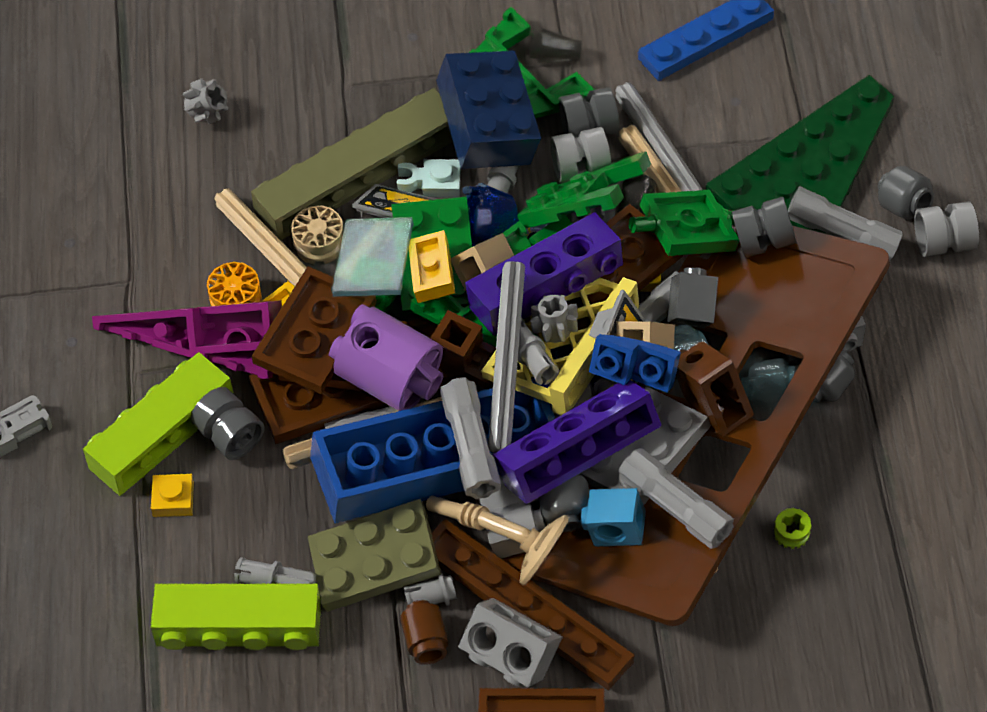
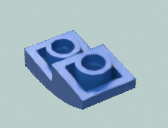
(636, 360)

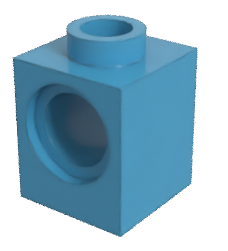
(614, 517)

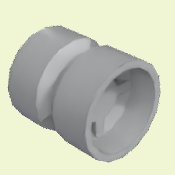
(579, 154)
(941, 229)

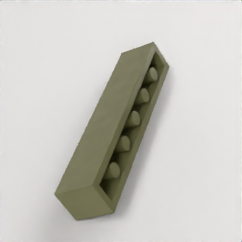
(354, 163)

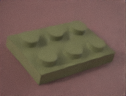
(373, 555)

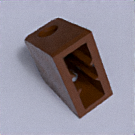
(707, 371)

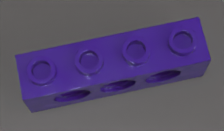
(552, 267)
(577, 440)

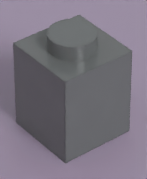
(692, 298)

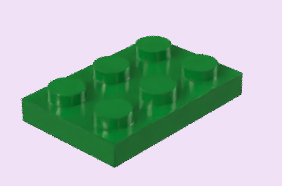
(432, 217)

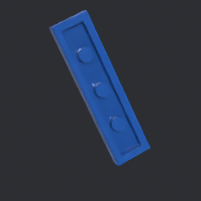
(703, 36)

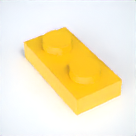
(431, 266)

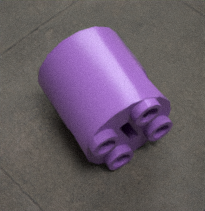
(388, 359)

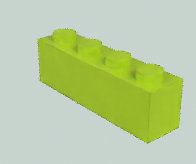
(153, 426)
(236, 615)

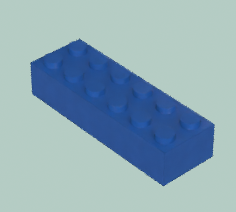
(403, 455)

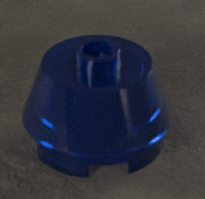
(489, 211)

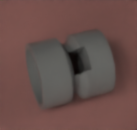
(589, 112)
(764, 227)
(227, 423)

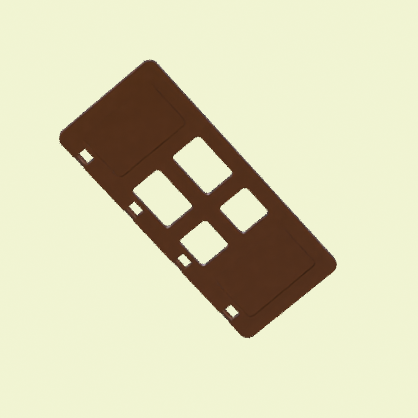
(783, 300)

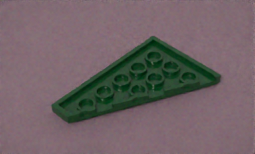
(816, 153)

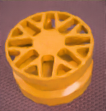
(237, 280)

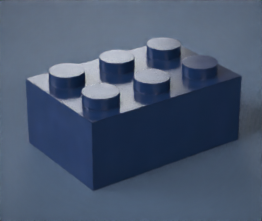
(488, 109)

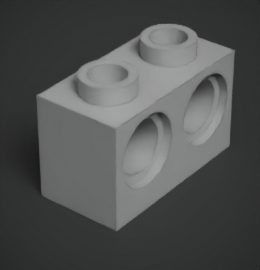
(512, 633)

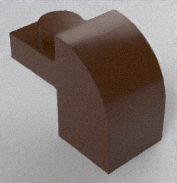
(463, 349)

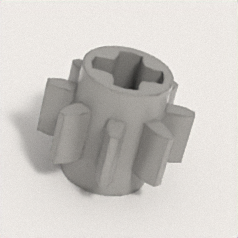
(205, 101)
(554, 318)

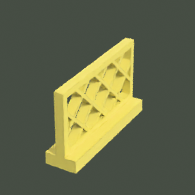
(574, 368)

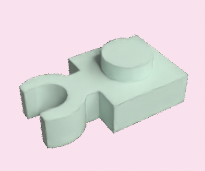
(436, 179)

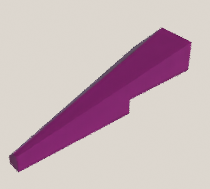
(218, 332)

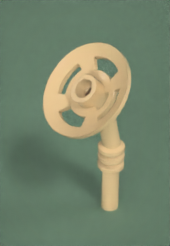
(534, 543)

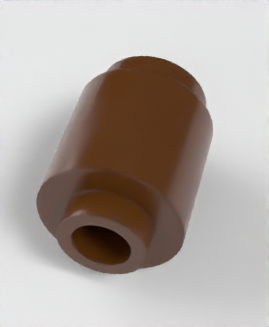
(424, 632)

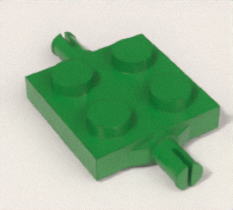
(687, 222)

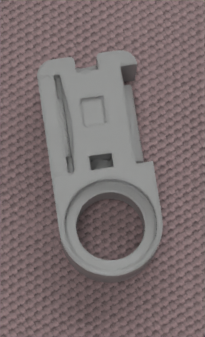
(21, 422)

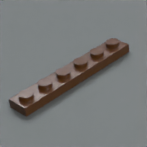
(492, 577)

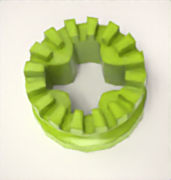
(799, 536)

